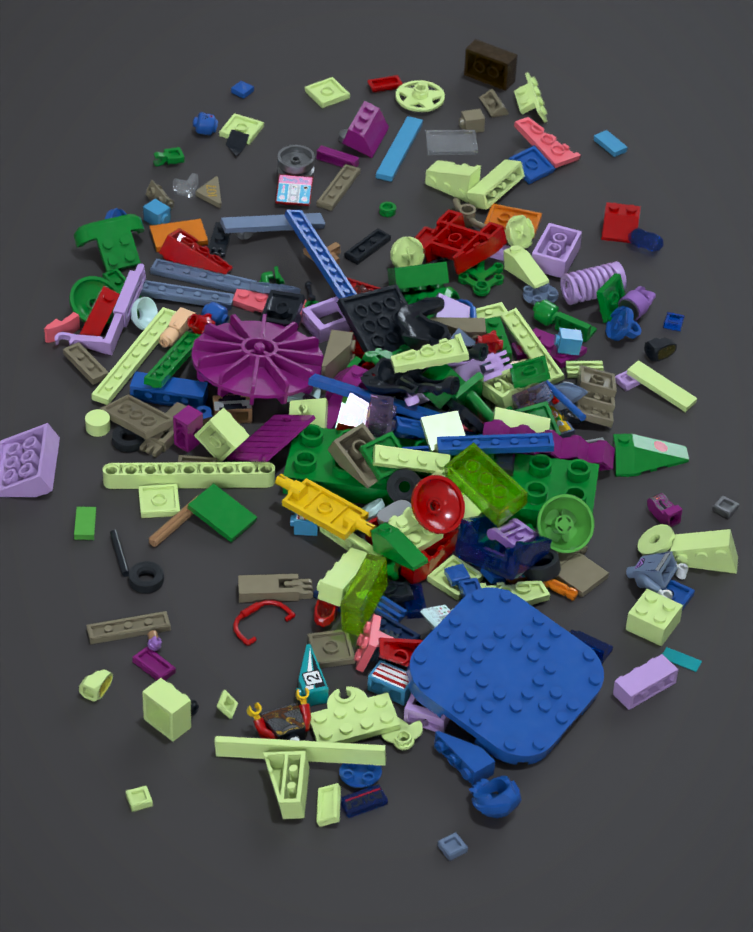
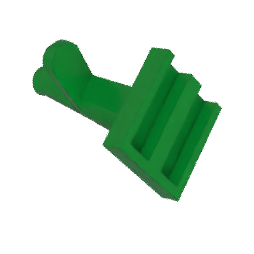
(469, 397)

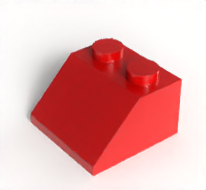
(620, 221)

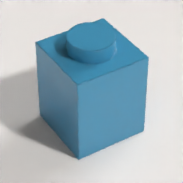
(156, 213)
(568, 341)

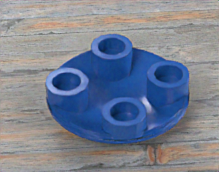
(359, 774)

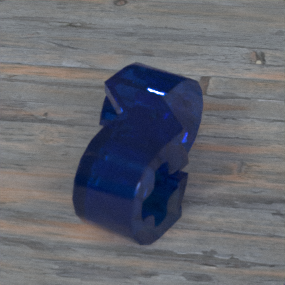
(645, 240)

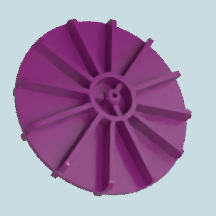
(257, 359)

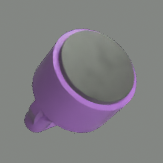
(638, 301)

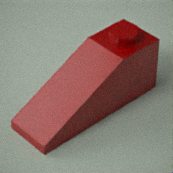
(100, 312)

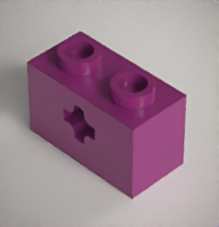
(185, 426)

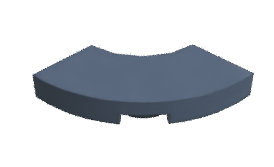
(264, 287)

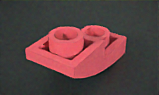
(68, 325)

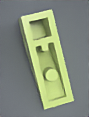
(523, 266)

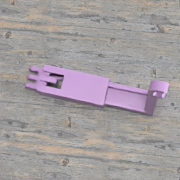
(122, 315)
(468, 370)

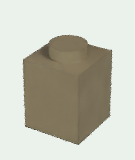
(472, 120)

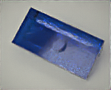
(601, 648)

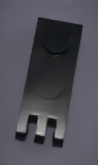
(219, 240)

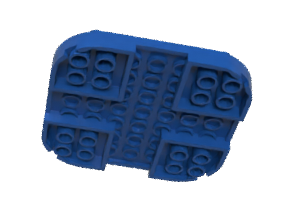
(505, 675)

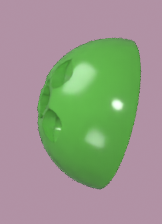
(575, 523)

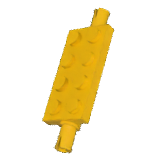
(324, 507)

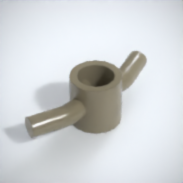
(469, 214)

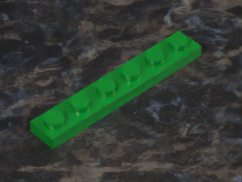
(171, 361)

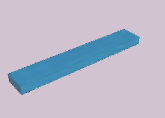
(399, 149)

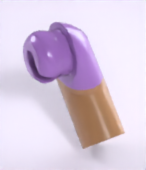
(154, 641)

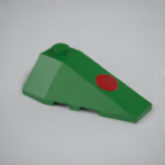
(641, 453)

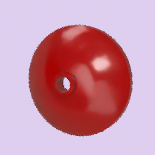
(446, 503)

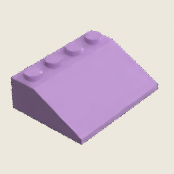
(28, 462)

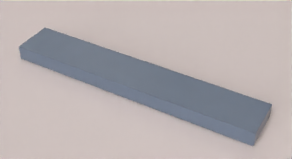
(266, 223)
(200, 276)
(186, 294)

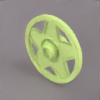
(420, 96)

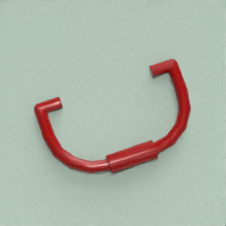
(253, 608)

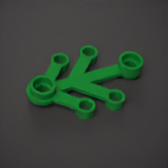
(481, 286)

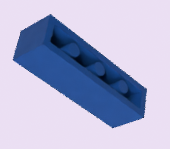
(175, 390)

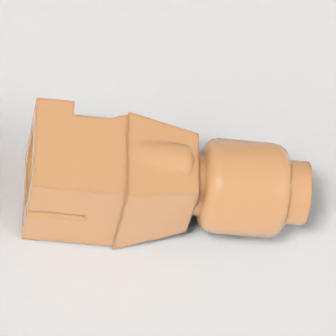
(177, 327)

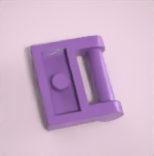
(512, 532)

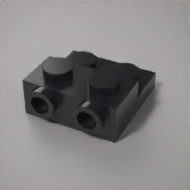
(283, 307)

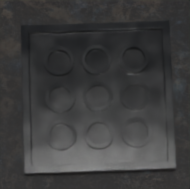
(374, 318)

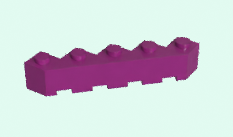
(564, 448)

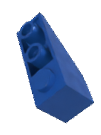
(467, 758)

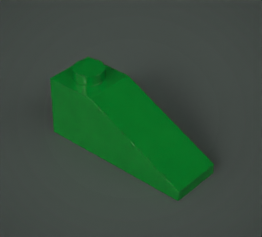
(396, 546)

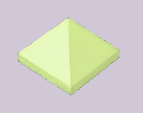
(227, 704)

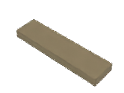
(338, 187)
(128, 627)

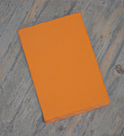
(501, 214)
(193, 227)

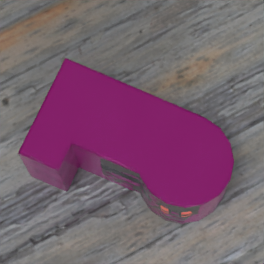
(664, 510)

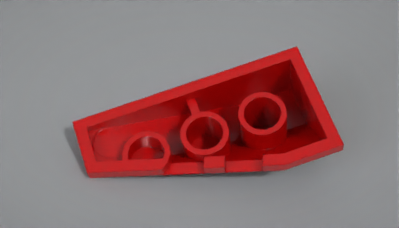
(183, 249)
(397, 649)

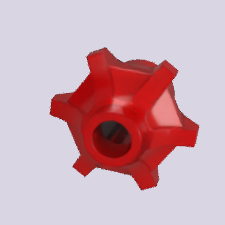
(198, 322)
(492, 340)

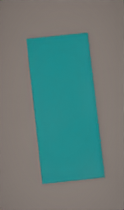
(682, 659)

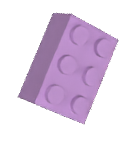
(557, 249)

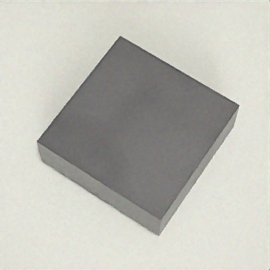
(725, 507)

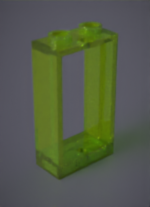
(364, 594)

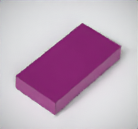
(153, 664)

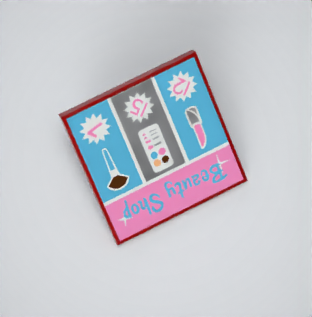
(294, 190)

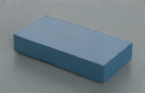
(610, 143)

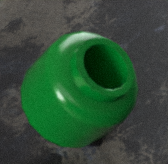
(545, 312)

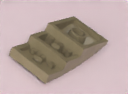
(599, 401)

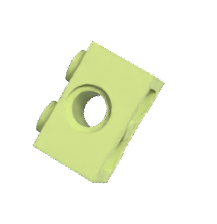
(500, 389)

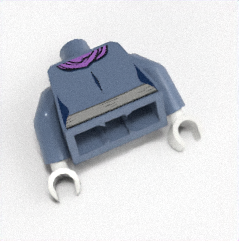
(656, 571)

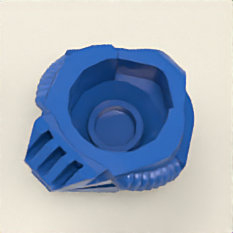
(495, 804)

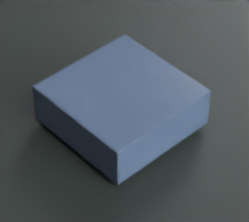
(452, 846)

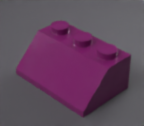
(366, 130)

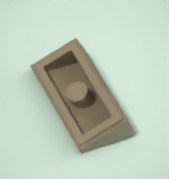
(493, 104)

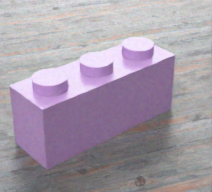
(645, 681)

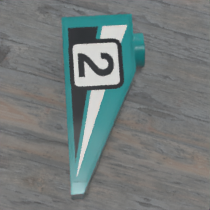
(313, 679)

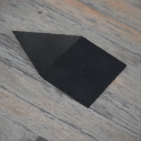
(237, 141)

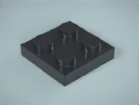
(467, 418)

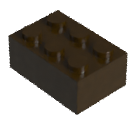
(490, 64)

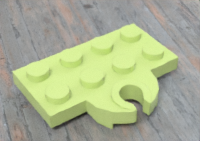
(354, 717)

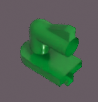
(269, 275)

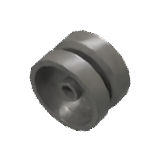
(296, 161)

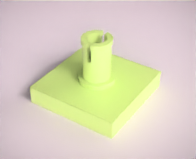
(314, 407)

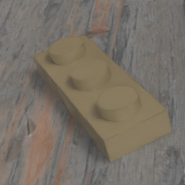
(85, 363)

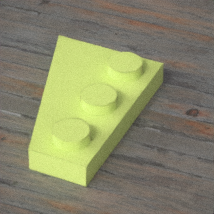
(530, 591)

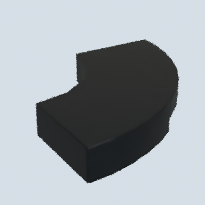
(398, 591)

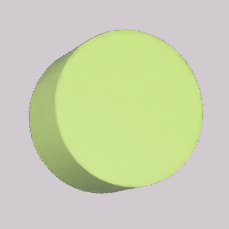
(97, 422)

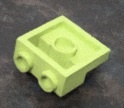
(413, 530)

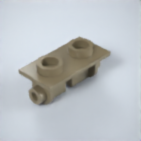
(156, 192)

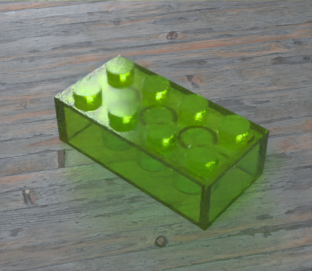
(486, 484)

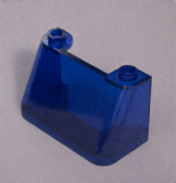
(491, 555)

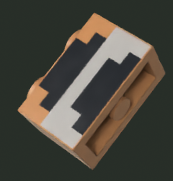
(236, 405)

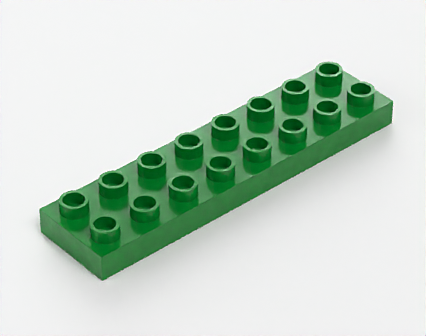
(537, 474)

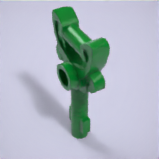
(375, 356)

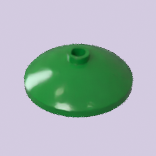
(85, 293)

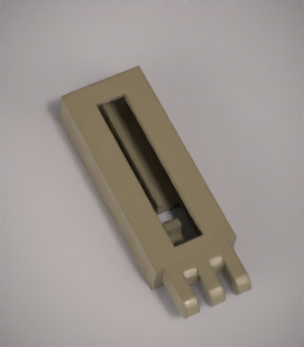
(157, 445)
(273, 587)

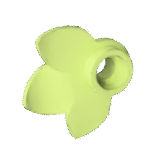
(405, 737)

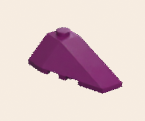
(351, 376)

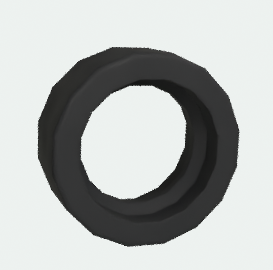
(545, 572)

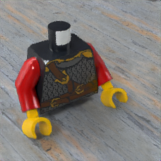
(285, 722)

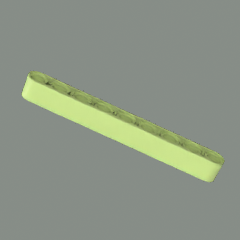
(189, 474)

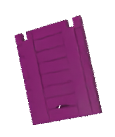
(271, 438)

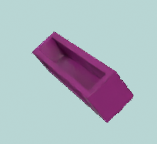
(336, 157)

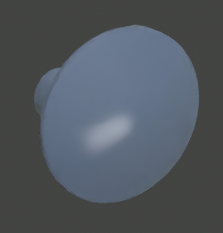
(544, 292)

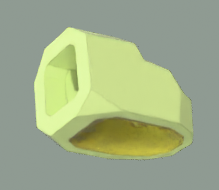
(96, 685)

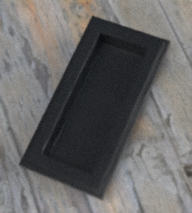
(506, 462)

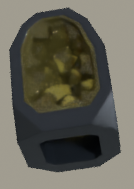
(660, 349)

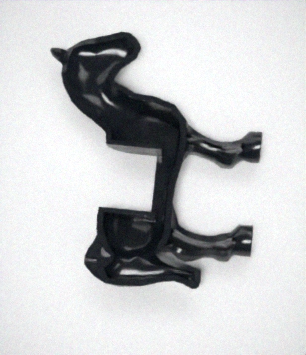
(418, 332)

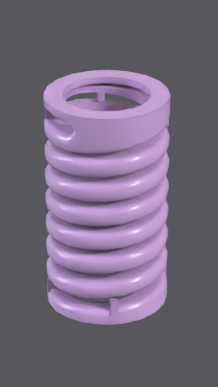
(593, 280)

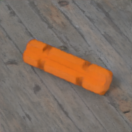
(561, 589)

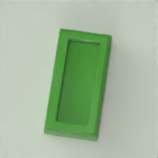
(85, 523)

